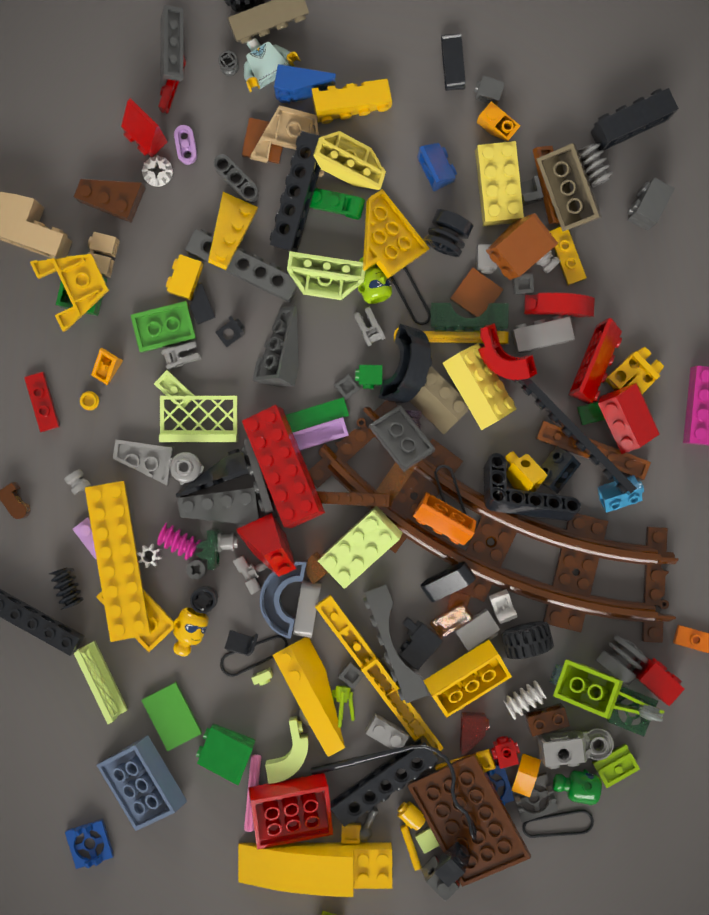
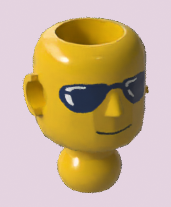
(189, 630)

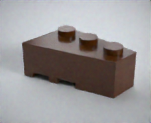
(111, 197)

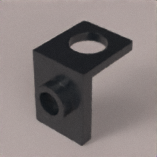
(234, 325)
(241, 643)

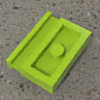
(616, 766)

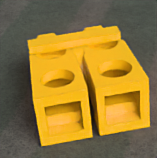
(638, 369)

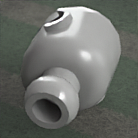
(185, 467)

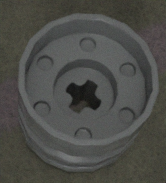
(622, 659)

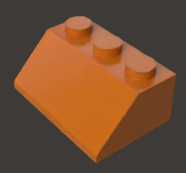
(445, 519)

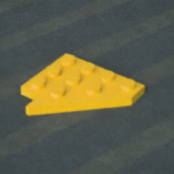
(389, 236)

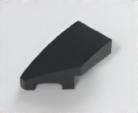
(201, 306)

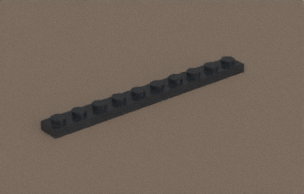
(581, 439)

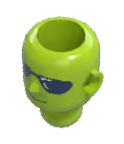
(376, 285)

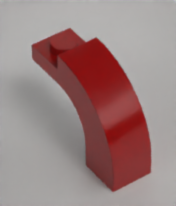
(560, 303)
(501, 362)

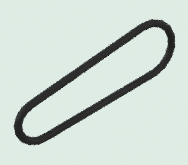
(256, 664)
(559, 834)

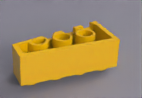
(351, 100)

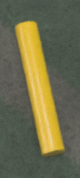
(411, 848)

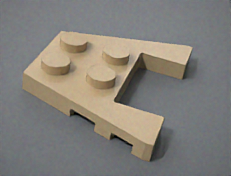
(283, 131)

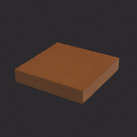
(253, 134)
(476, 293)

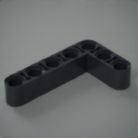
(523, 499)

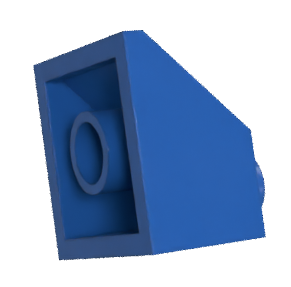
(436, 166)

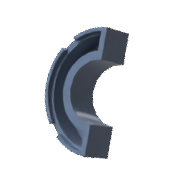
(271, 603)

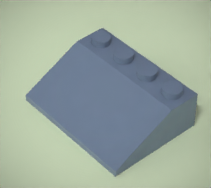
(142, 783)

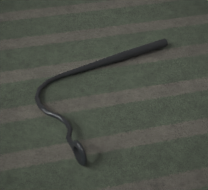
(369, 757)

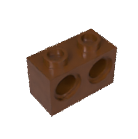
(546, 719)

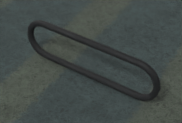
(420, 296)
(455, 483)

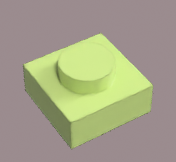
(262, 677)

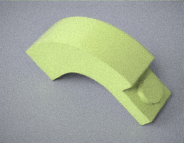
(286, 766)

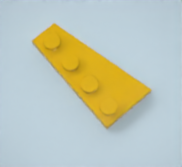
(231, 225)

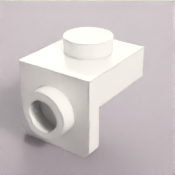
(503, 606)

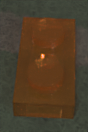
(451, 620)

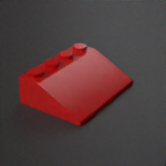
(595, 361)
(291, 811)

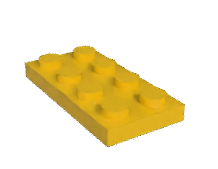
(160, 623)

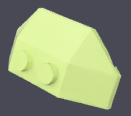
(325, 275)

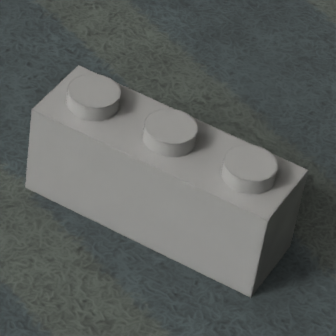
(542, 334)

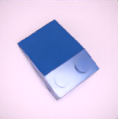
(296, 83)

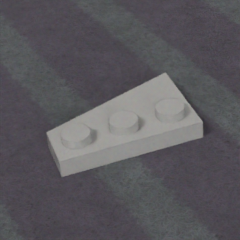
(145, 458)

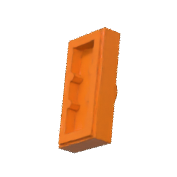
(692, 638)

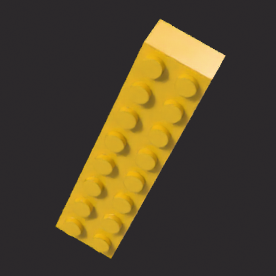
(117, 561)

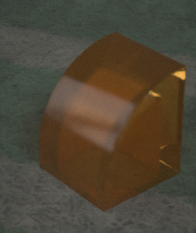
(314, 569)

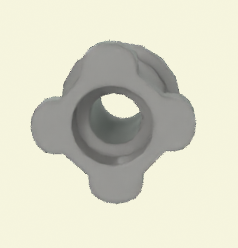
(227, 541)

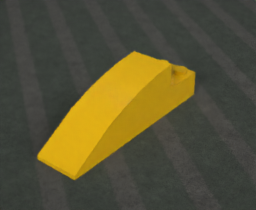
(317, 867)

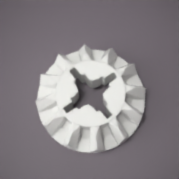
(162, 177)

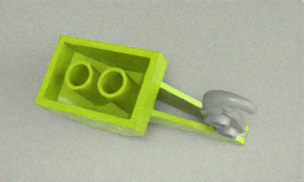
(598, 692)

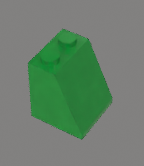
(225, 752)

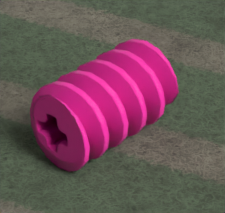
(177, 541)

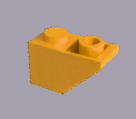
(497, 122)

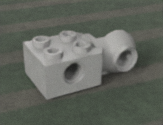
(575, 747)

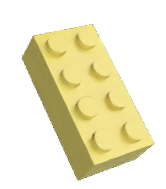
(499, 183)
(479, 387)

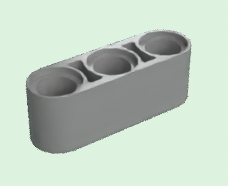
(306, 609)

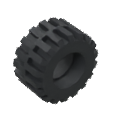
(527, 640)

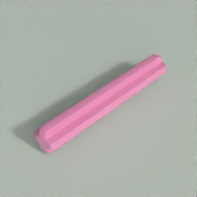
(254, 774)

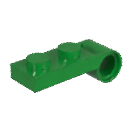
(338, 203)

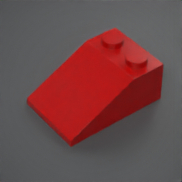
(142, 130)

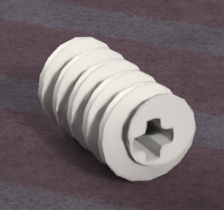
(524, 699)

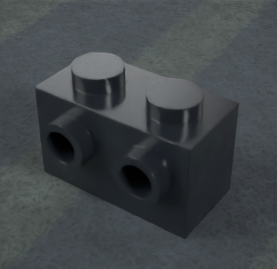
(559, 468)

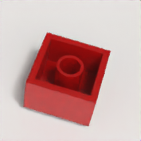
(661, 683)

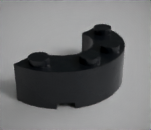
(412, 367)

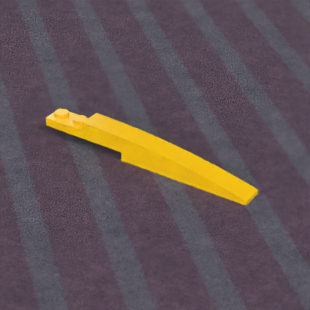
(375, 670)

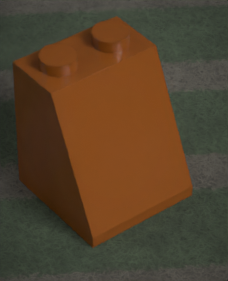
(521, 246)

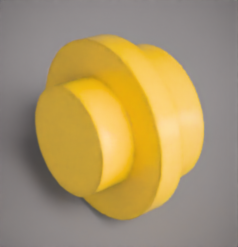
(89, 400)

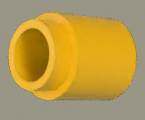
(411, 815)

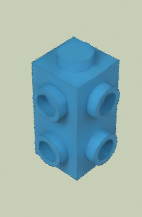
(613, 499)

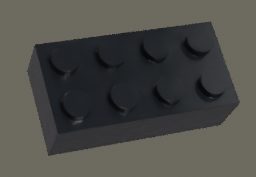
(634, 119)

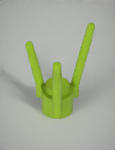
(342, 695)

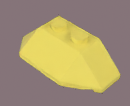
(349, 160)

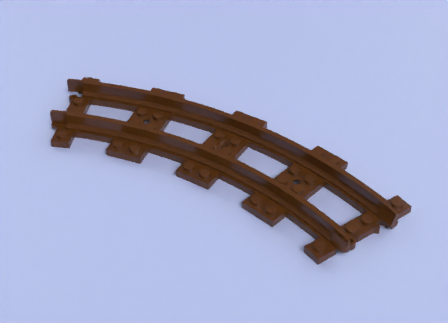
(580, 543)

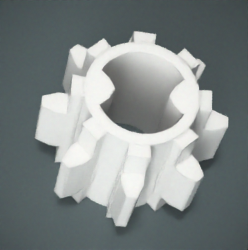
(143, 555)

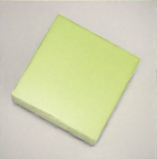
(426, 840)

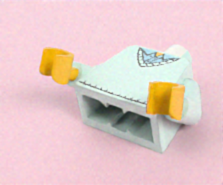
(263, 61)

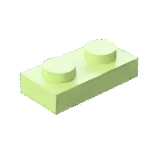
(173, 387)

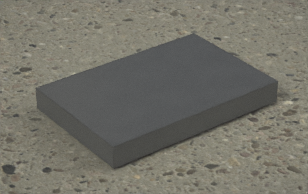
(402, 438)

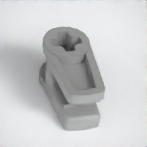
(370, 334)
(176, 351)

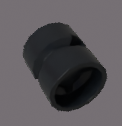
(204, 599)

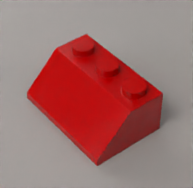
(628, 418)

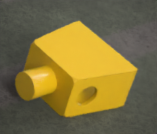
(524, 472)

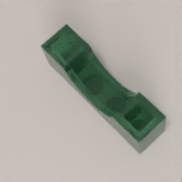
(445, 317)

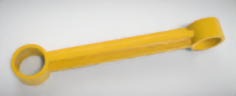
(459, 337)

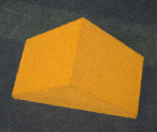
(106, 366)
(526, 775)

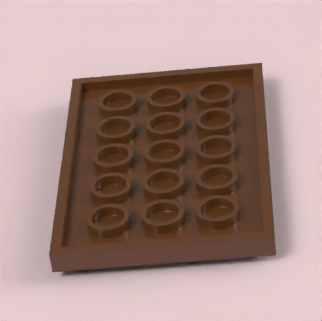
(497, 839)

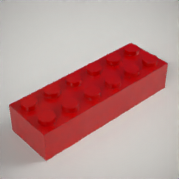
(283, 467)

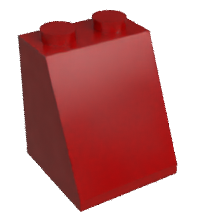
(269, 544)

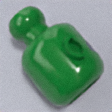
(580, 786)

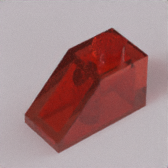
(472, 730)

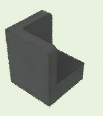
(531, 191)

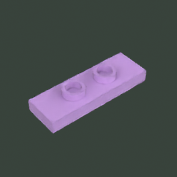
(321, 433)

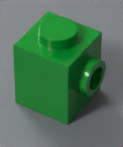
(369, 376)

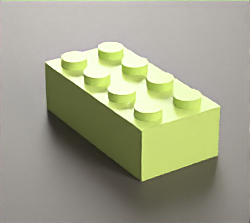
(360, 547)

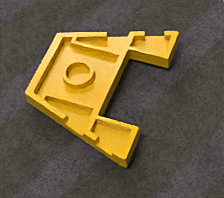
(81, 280)

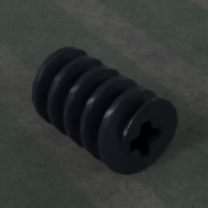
(66, 587)

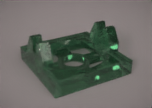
(210, 549)
(640, 728)

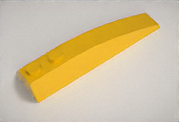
(312, 691)

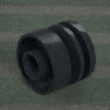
(450, 228)

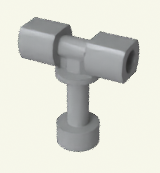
(250, 573)

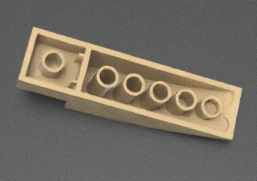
(22, 227)

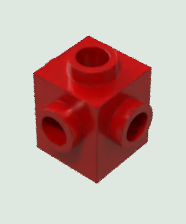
(508, 757)

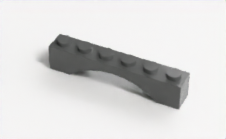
(381, 606)

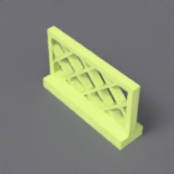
(198, 435)
(100, 681)

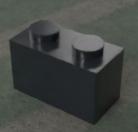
(452, 864)

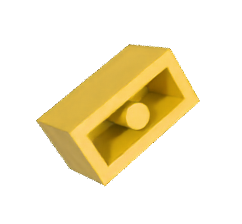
(185, 277)

